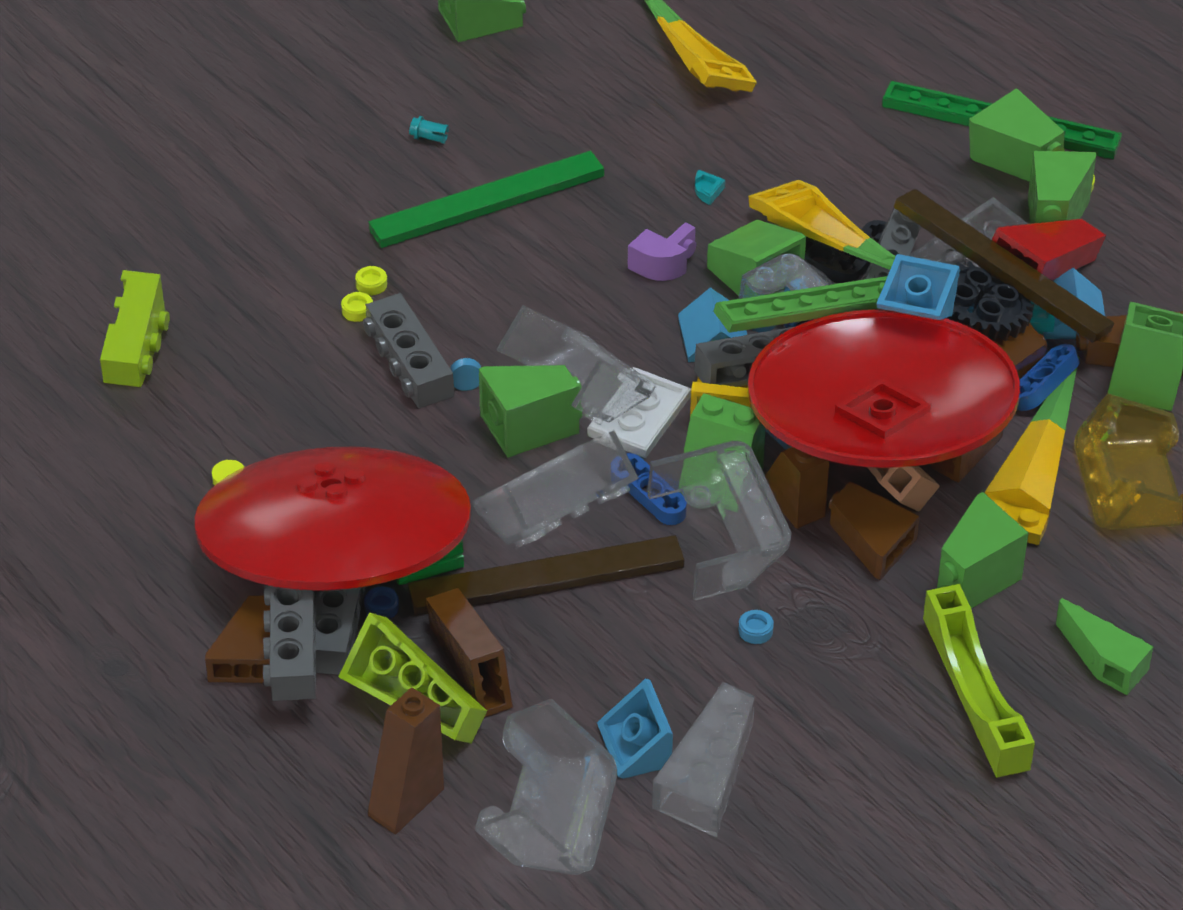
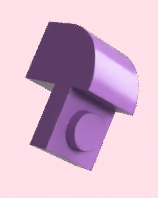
(662, 257)

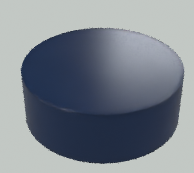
(382, 602)

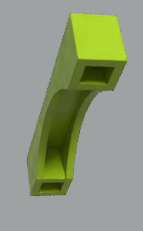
(995, 722)

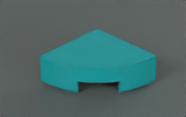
(708, 186)

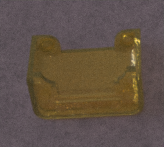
(1127, 465)

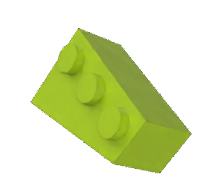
(137, 331)

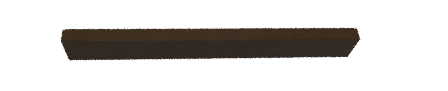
(1004, 265)
(553, 573)

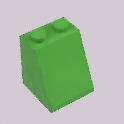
(481, 17)
(1010, 133)
(1060, 185)
(750, 248)
(1149, 357)
(528, 405)
(723, 421)
(983, 552)

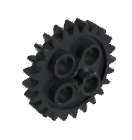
(996, 314)

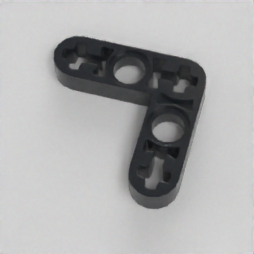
(839, 262)

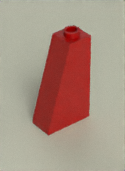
(1052, 246)

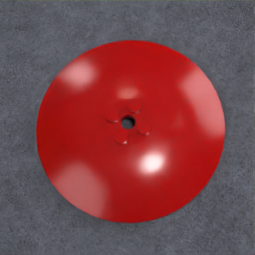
(883, 388)
(332, 518)

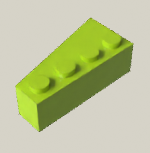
(390, 664)

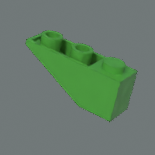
(1105, 649)

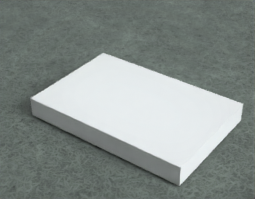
(648, 421)

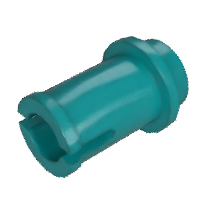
(428, 130)

